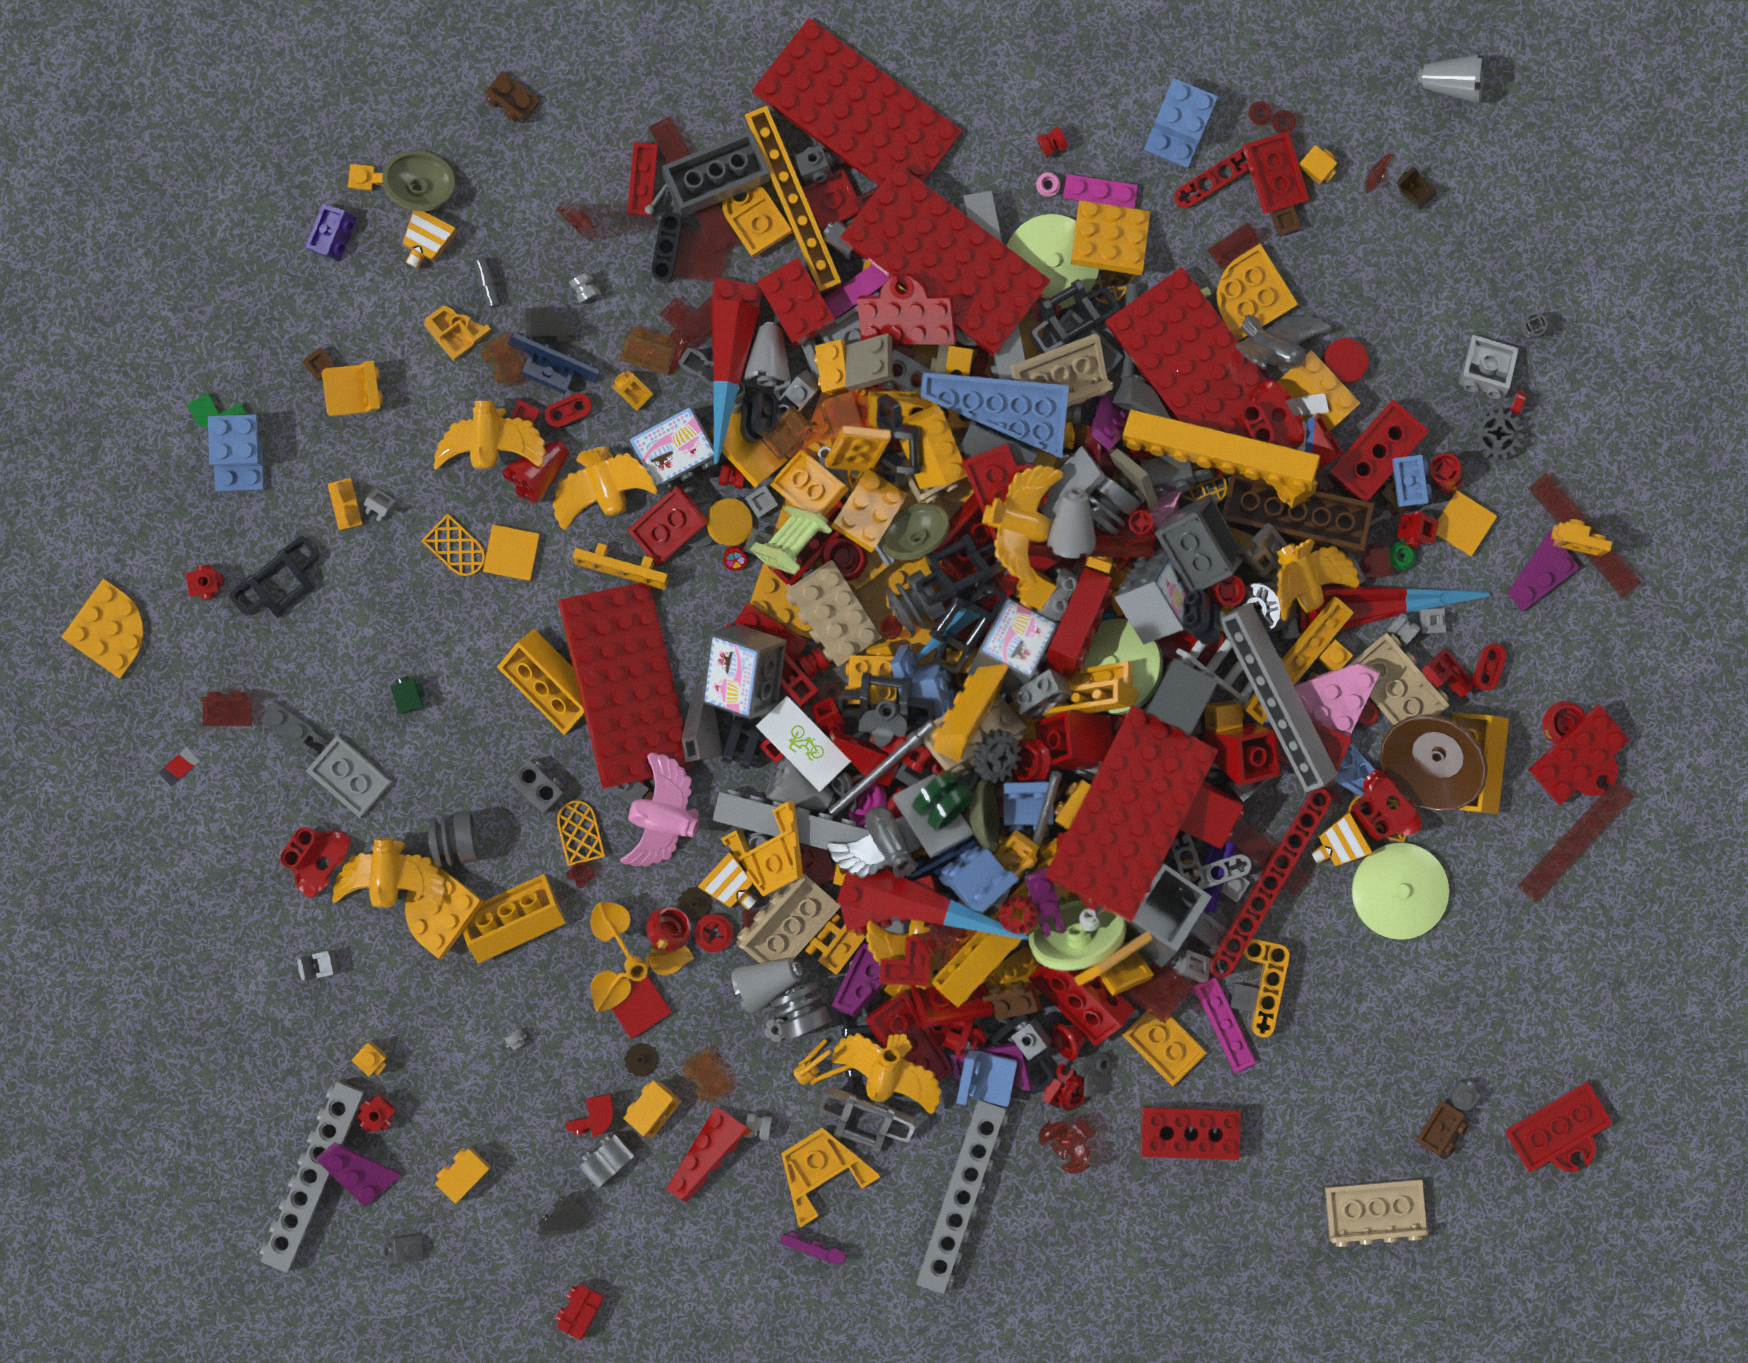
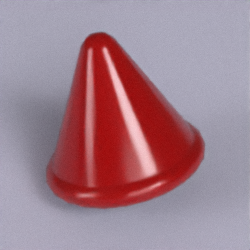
(1067, 1040)

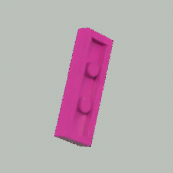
(1100, 191)

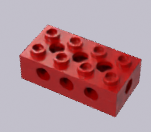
(1376, 435)
(1085, 1005)
(1200, 1146)

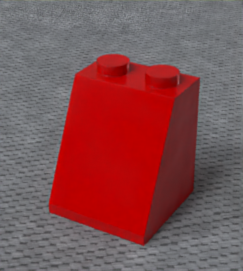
(1076, 739)
(1246, 752)
(1212, 815)

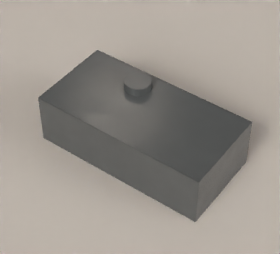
(716, 173)

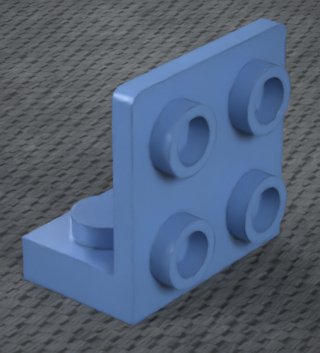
(1410, 481)
(987, 1078)

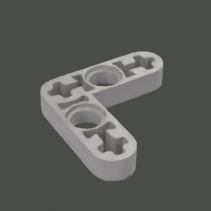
(1205, 871)

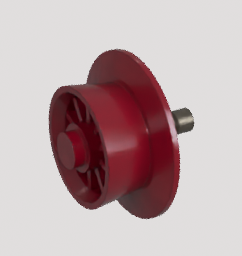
(1097, 450)

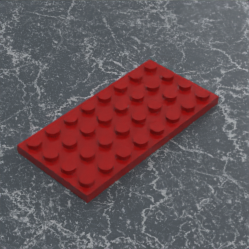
(854, 107)
(922, 234)
(1190, 357)
(623, 681)
(1131, 813)

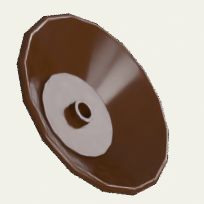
(1424, 777)

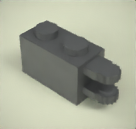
(1172, 475)

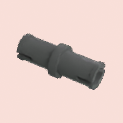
(487, 282)

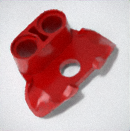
(1267, 398)
(1403, 820)
(308, 877)

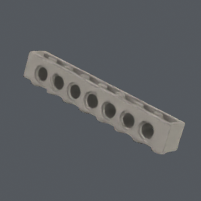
(284, 1258)
(943, 1280)

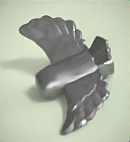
(1281, 341)
(888, 843)

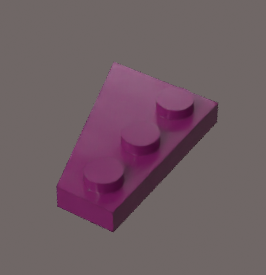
(1109, 421)
(1542, 573)
(859, 983)
(1009, 1051)
(356, 1173)

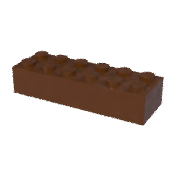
(1321, 517)

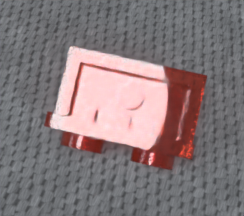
(227, 710)

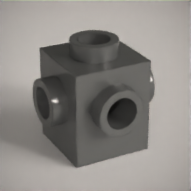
(814, 165)

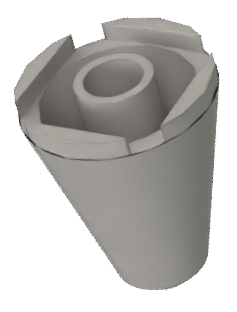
(1455, 77)
(768, 360)
(1073, 526)
(792, 785)
(764, 982)

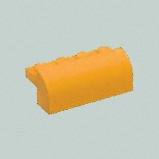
(1099, 690)

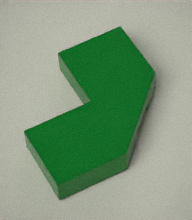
(205, 407)

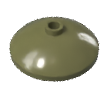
(420, 172)
(915, 532)
(985, 815)

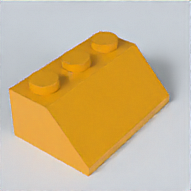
(1316, 378)
(937, 449)

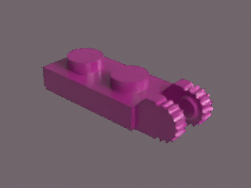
(1044, 896)
(814, 1248)

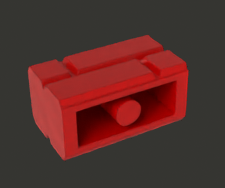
(580, 1311)

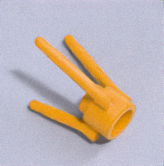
(807, 1069)

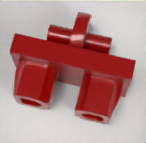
(959, 1041)

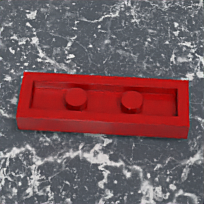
(642, 178)
(758, 620)

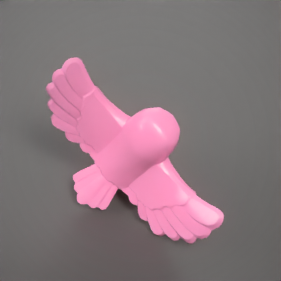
(664, 815)

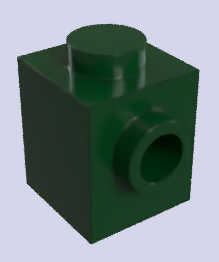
(407, 695)

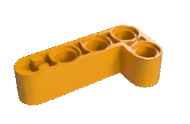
(1264, 988)

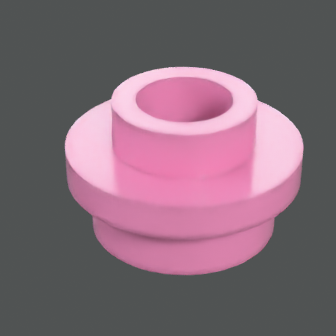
(1048, 177)

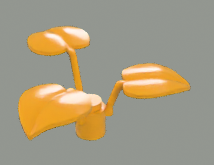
(611, 989)

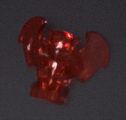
(943, 939)
(1069, 1141)

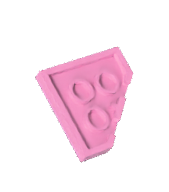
(1338, 696)

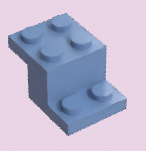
(1180, 123)
(236, 453)
(928, 679)
(1023, 806)
(977, 878)

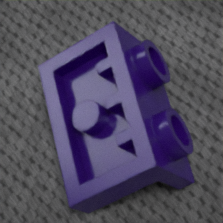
(331, 232)

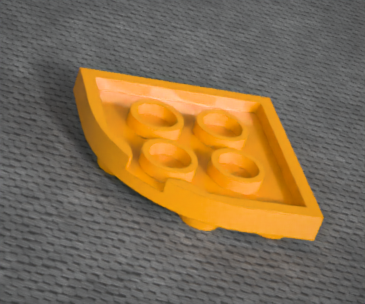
(1252, 288)
(108, 629)
(441, 926)

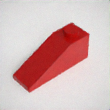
(796, 684)
(864, 755)

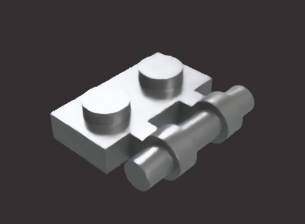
(1267, 544)

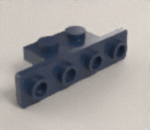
(550, 366)
(933, 866)

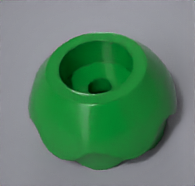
(1409, 559)

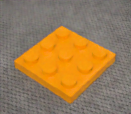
(1110, 237)

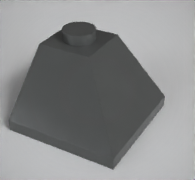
(1138, 396)

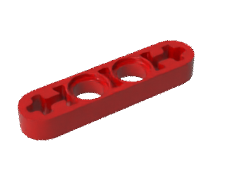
(1216, 180)

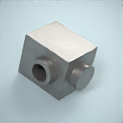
(1031, 1038)

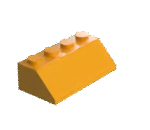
(545, 680)
(969, 711)
(1492, 736)
(513, 919)

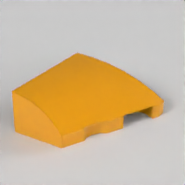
(448, 326)

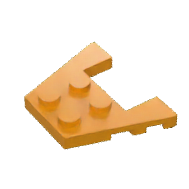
(775, 861)
(815, 1162)

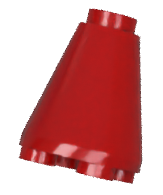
(532, 480)

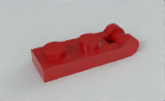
(908, 758)

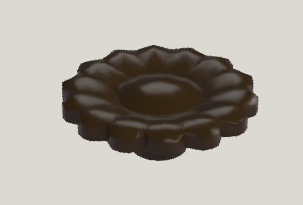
(694, 903)
(640, 1060)

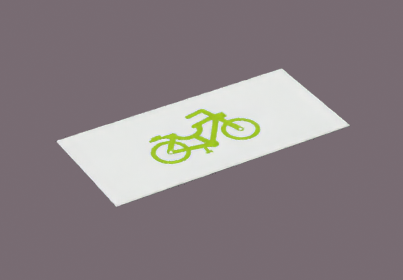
(803, 743)

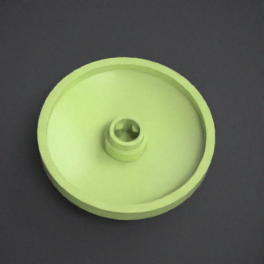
(1048, 246)
(1118, 643)
(1400, 891)
(1074, 946)

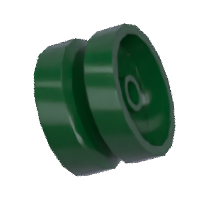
(942, 800)

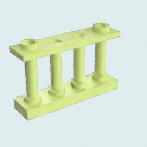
(790, 539)

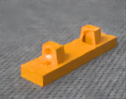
(599, 562)

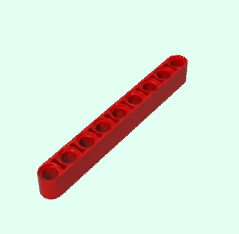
(1279, 875)

